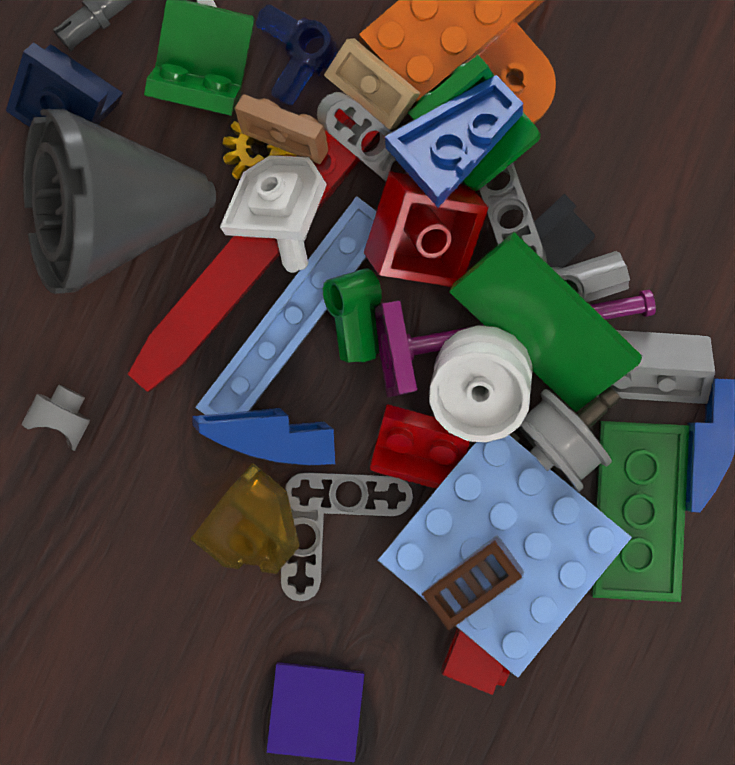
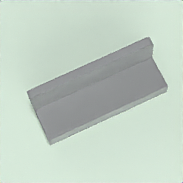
(670, 368)

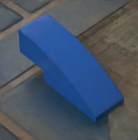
(269, 436)
(711, 445)

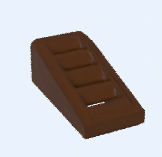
(506, 560)

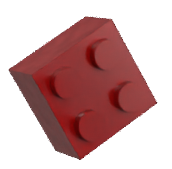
(419, 240)

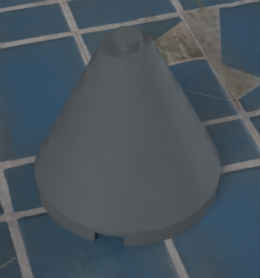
(101, 199)

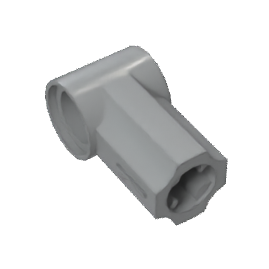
(597, 276)

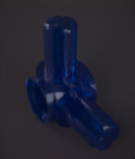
(296, 36)

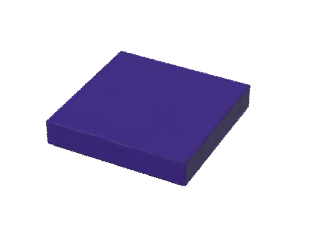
(315, 712)

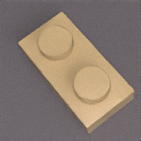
(372, 83)

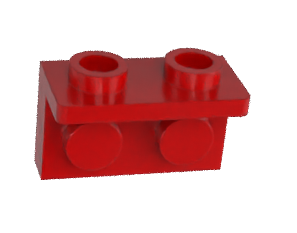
(416, 448)

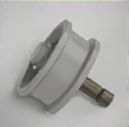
(564, 439)

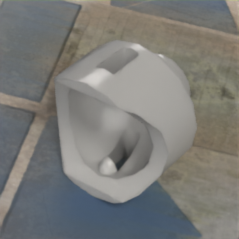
(59, 413)

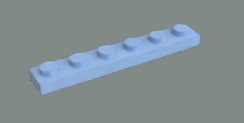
(290, 316)

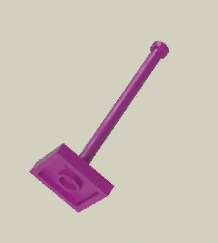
(398, 348)

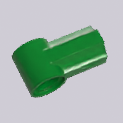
(352, 303)

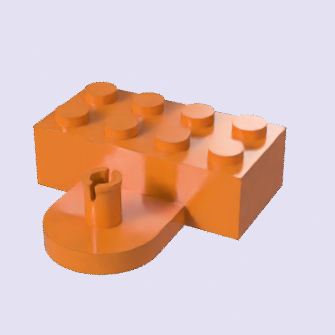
(434, 37)

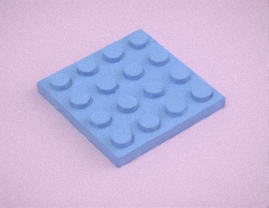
(540, 520)

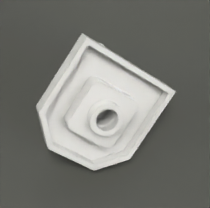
(277, 202)

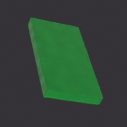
(563, 334)
(646, 499)

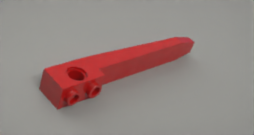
(229, 280)

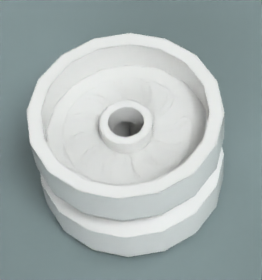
(481, 384)

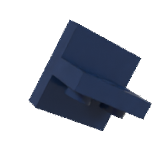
(58, 82)

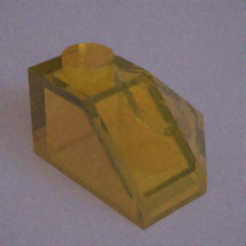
(250, 525)

